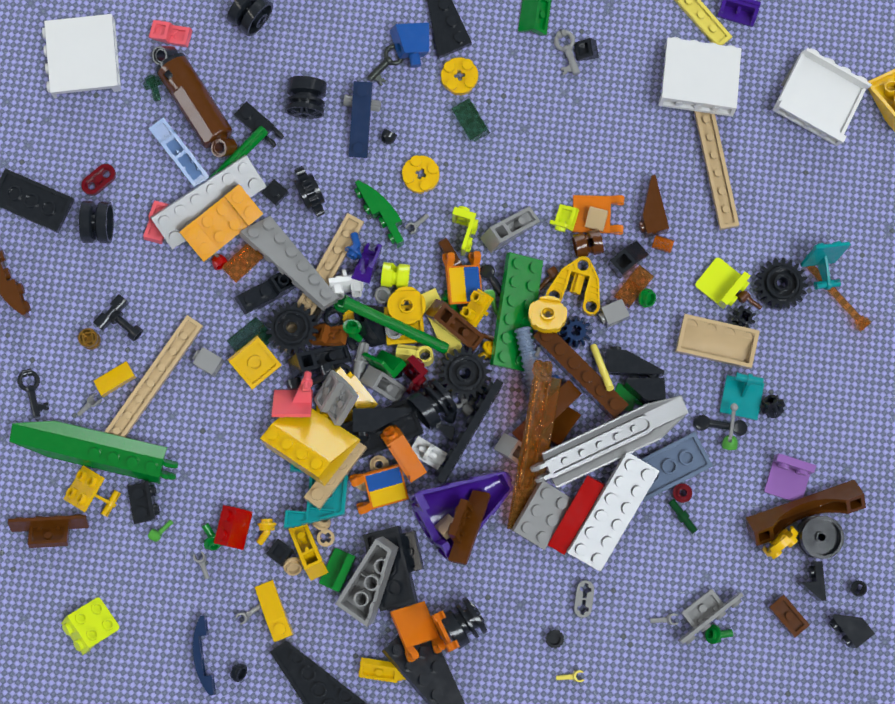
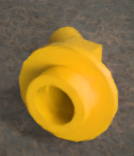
(487, 347)
(266, 526)

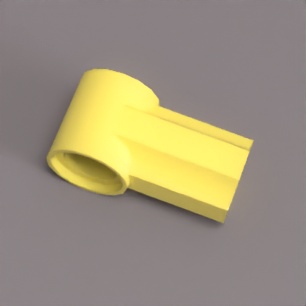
(406, 351)

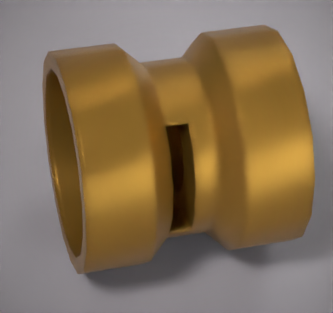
(89, 342)

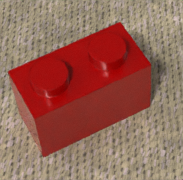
(233, 527)

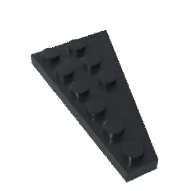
(427, 674)
(310, 680)

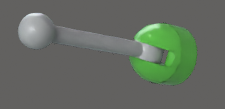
(730, 442)

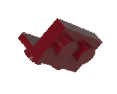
(415, 372)

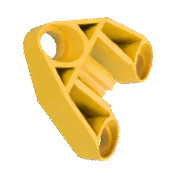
(592, 291)

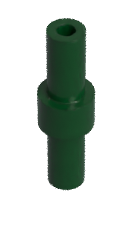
(683, 516)

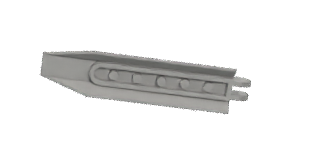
(610, 441)

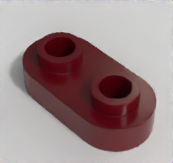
(97, 178)

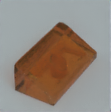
(242, 262)

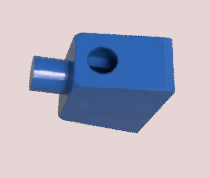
(411, 41)

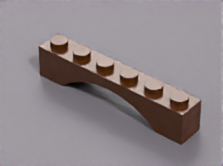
(838, 499)

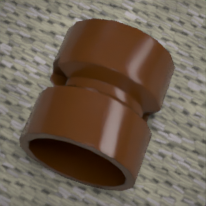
(581, 247)

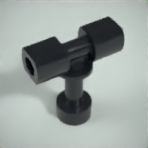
(115, 315)

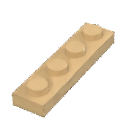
(320, 494)

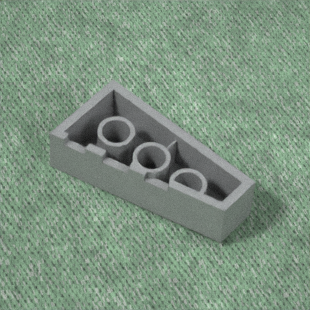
(366, 587)

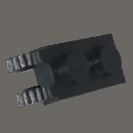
(253, 119)

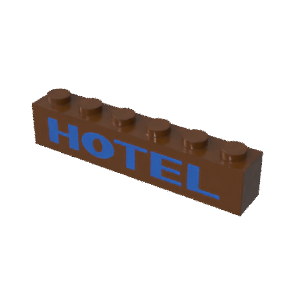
(580, 373)

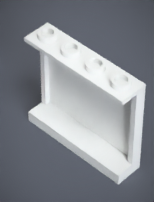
(81, 54)
(700, 76)
(821, 96)

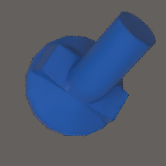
(354, 251)

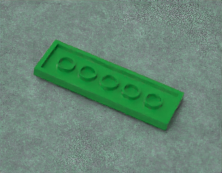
(518, 291)

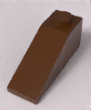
(653, 215)
(454, 324)

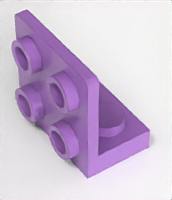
(788, 477)

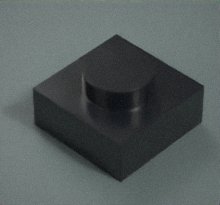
(275, 192)
(279, 552)

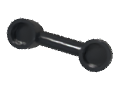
(487, 272)
(325, 369)
(703, 422)

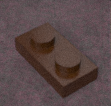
(788, 616)

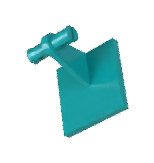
(822, 255)
(745, 392)

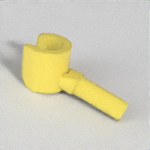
(570, 677)

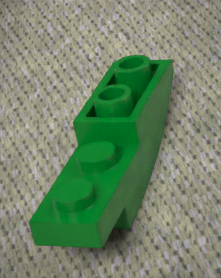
(378, 206)

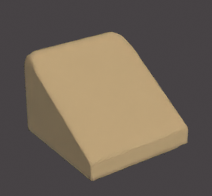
(596, 218)
(443, 524)

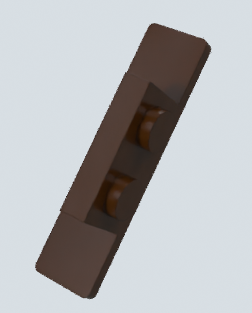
(467, 525)
(48, 530)

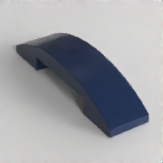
(207, 682)

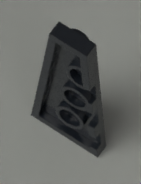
(447, 27)

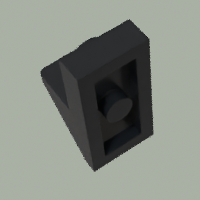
(817, 586)

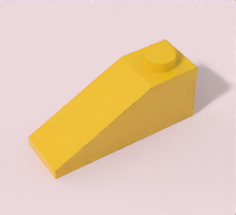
(308, 551)
(274, 611)

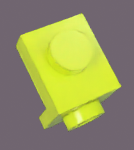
(565, 218)

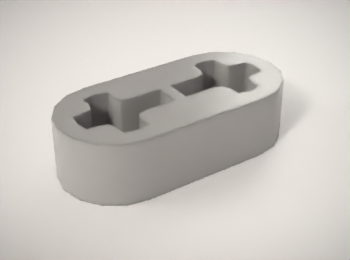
(588, 600)

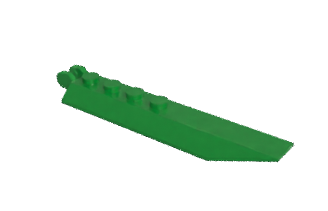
(94, 449)

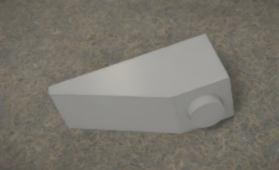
(509, 229)

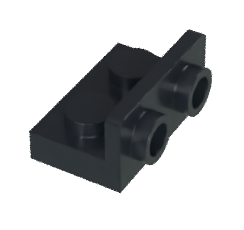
(143, 502)

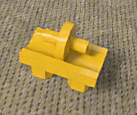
(477, 307)

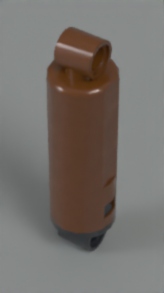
(194, 101)

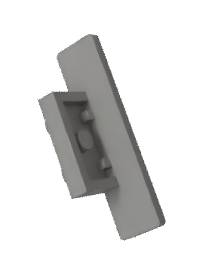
(704, 611)

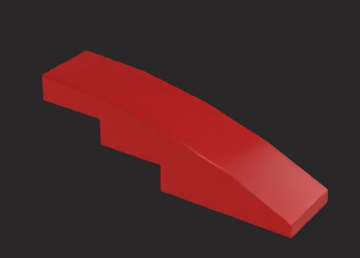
(576, 514)

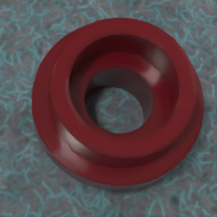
(678, 497)

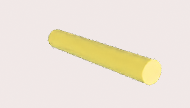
(602, 368)

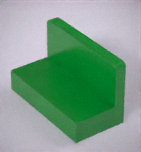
(534, 16)
(386, 363)
(338, 568)

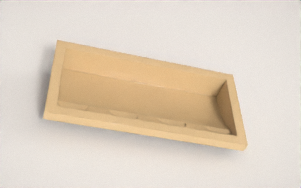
(717, 341)

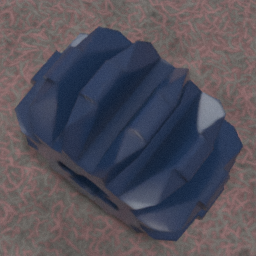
(583, 334)

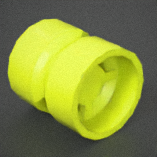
(395, 275)

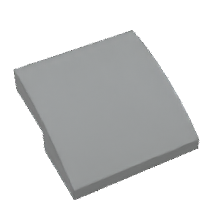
(336, 397)

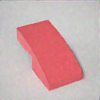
(170, 33)
(152, 233)

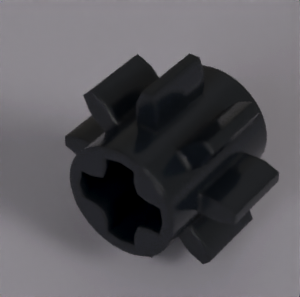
(746, 312)
(772, 406)

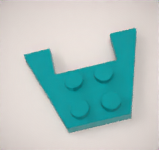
(333, 507)

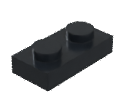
(413, 551)

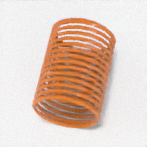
(670, 242)

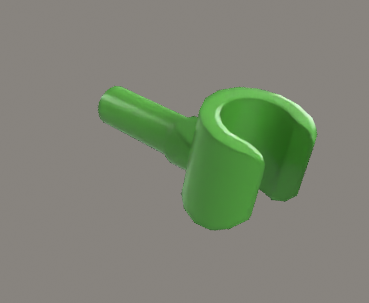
(491, 292)
(156, 535)

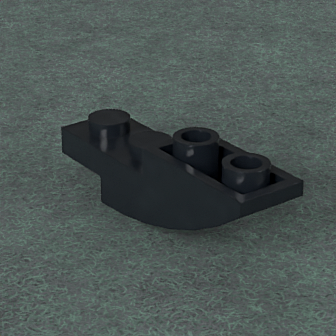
(265, 293)

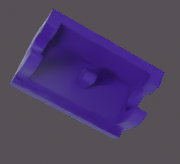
(739, 11)
(367, 264)

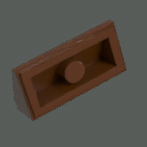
(563, 425)

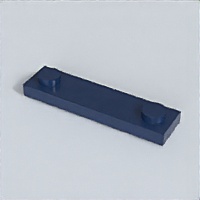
(360, 119)

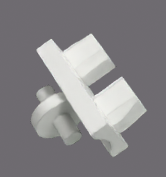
(344, 284)
(428, 453)

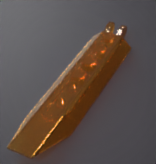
(536, 434)

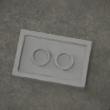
(542, 514)

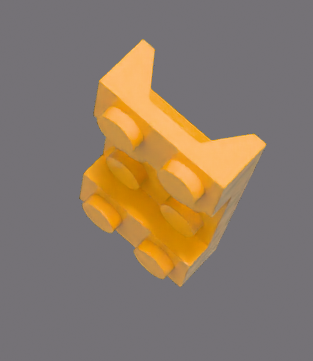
(221, 223)

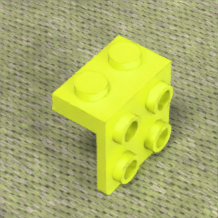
(466, 218)
(722, 283)
(89, 625)

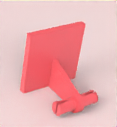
(294, 402)

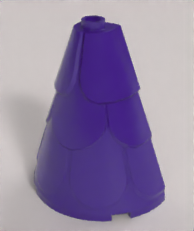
(434, 503)

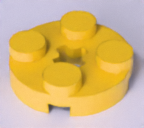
(467, 83)
(426, 183)
(414, 298)
(547, 324)
(784, 539)

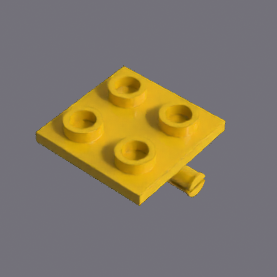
(84, 490)

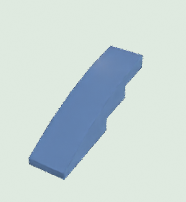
(178, 152)

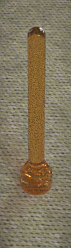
(860, 321)

